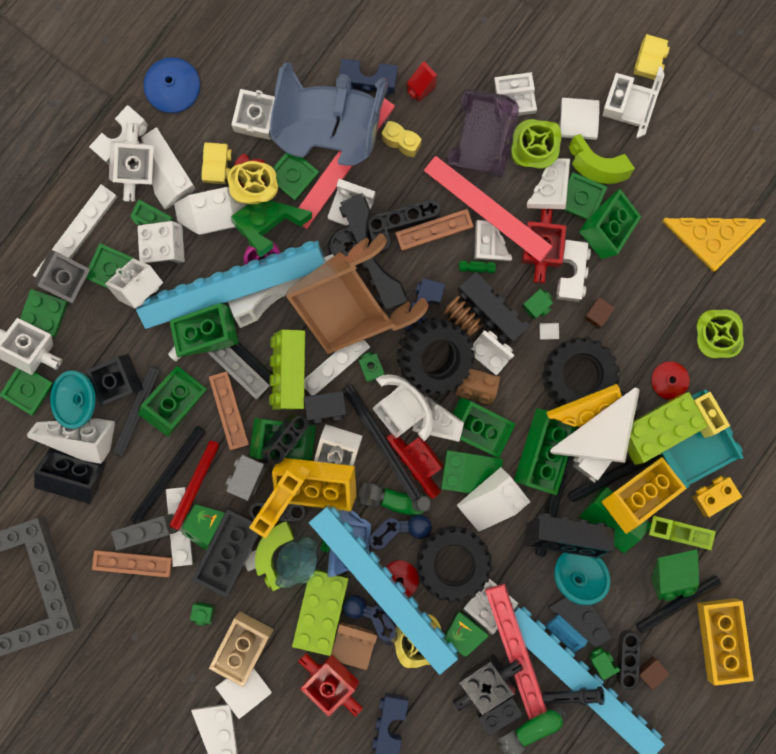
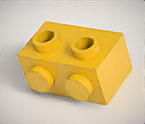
(716, 496)

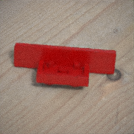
(420, 461)

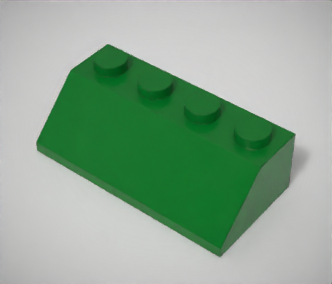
(537, 465)

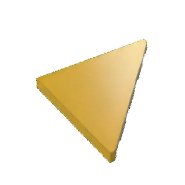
(713, 238)
(586, 408)

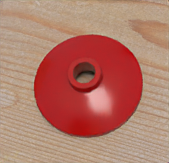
(661, 384)
(407, 572)

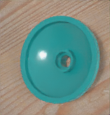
(72, 399)
(591, 574)

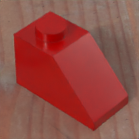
(421, 82)

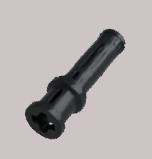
(582, 696)

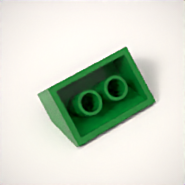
(596, 512)

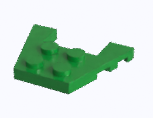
(258, 219)

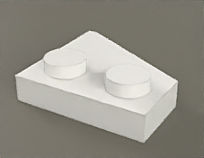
(489, 243)

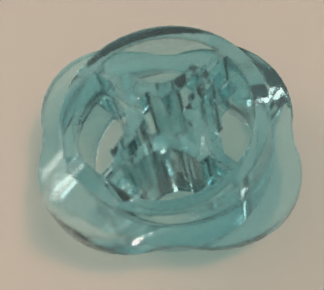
(296, 563)

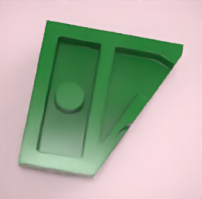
(147, 214)

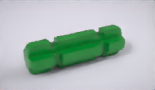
(476, 266)

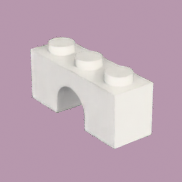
(101, 145)
(576, 255)

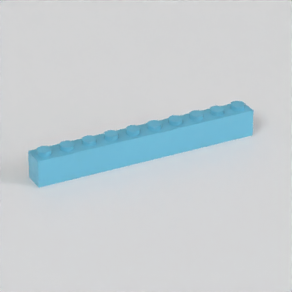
(231, 284)
(384, 589)
(576, 676)

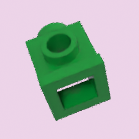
(202, 613)
(603, 663)

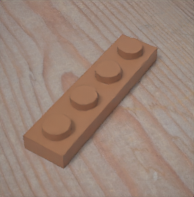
(434, 230)
(228, 410)
(132, 563)

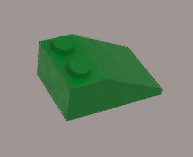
(610, 225)
(204, 330)
(171, 401)
(483, 427)
(265, 428)
(467, 471)
(676, 575)

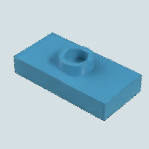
(566, 633)

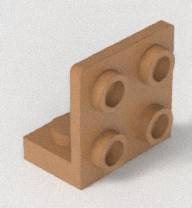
(354, 645)

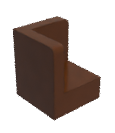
(599, 312)
(653, 672)

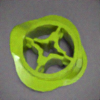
(547, 131)
(732, 320)

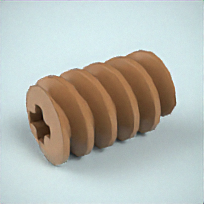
(462, 316)

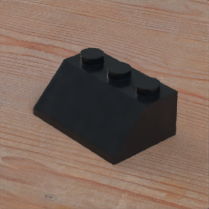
(68, 476)

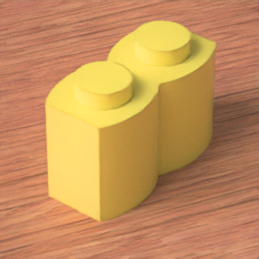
(651, 56)
(404, 140)
(215, 163)

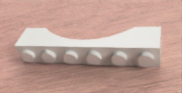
(250, 307)

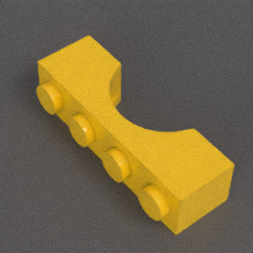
(279, 499)

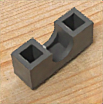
(143, 532)

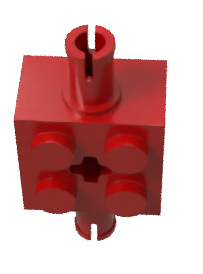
(555, 236)
(330, 685)

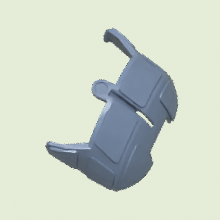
(310, 114)

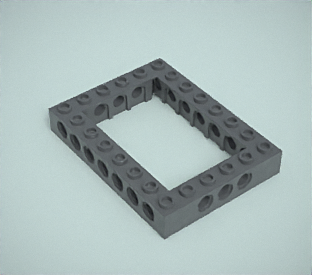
(50, 582)

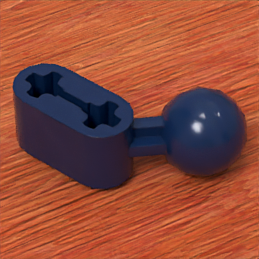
(418, 527)
(356, 607)

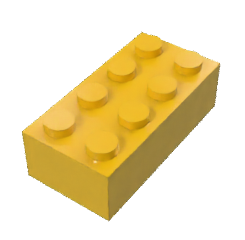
(323, 486)
(644, 495)
(725, 641)

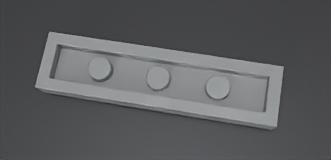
(240, 371)

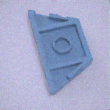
(361, 528)

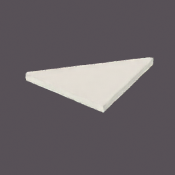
(604, 435)

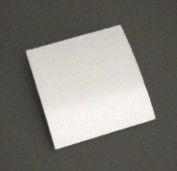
(520, 89)
(579, 117)
(480, 609)
(244, 698)

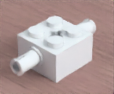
(124, 151)
(27, 347)

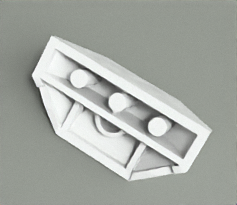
(207, 211)

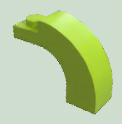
(596, 167)
(682, 533)
(265, 551)

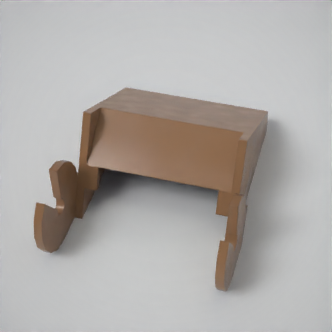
(339, 304)

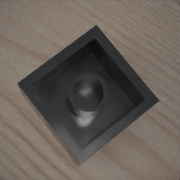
(114, 379)
(326, 407)

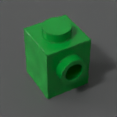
(538, 304)
(371, 366)

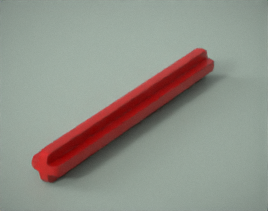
(194, 485)

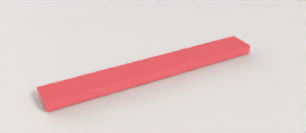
(328, 181)
(488, 209)
(516, 649)

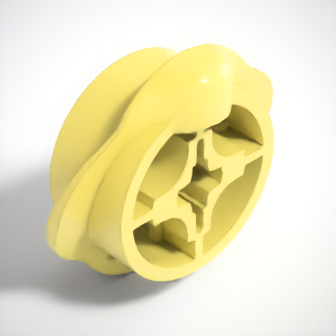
(254, 188)
(407, 657)

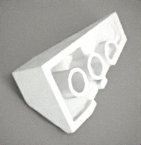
(168, 176)
(87, 443)

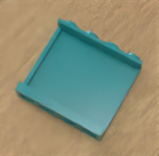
(700, 455)

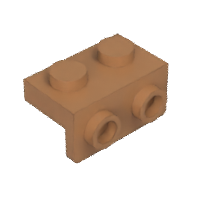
(479, 387)

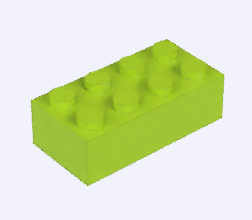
(288, 370)
(664, 428)
(320, 612)

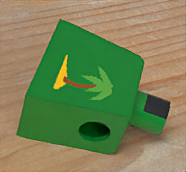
(202, 525)
(464, 634)

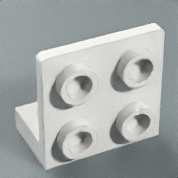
(345, 191)
(161, 242)
(491, 352)

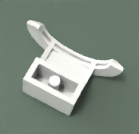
(632, 102)
(403, 407)

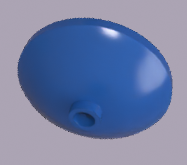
(172, 96)

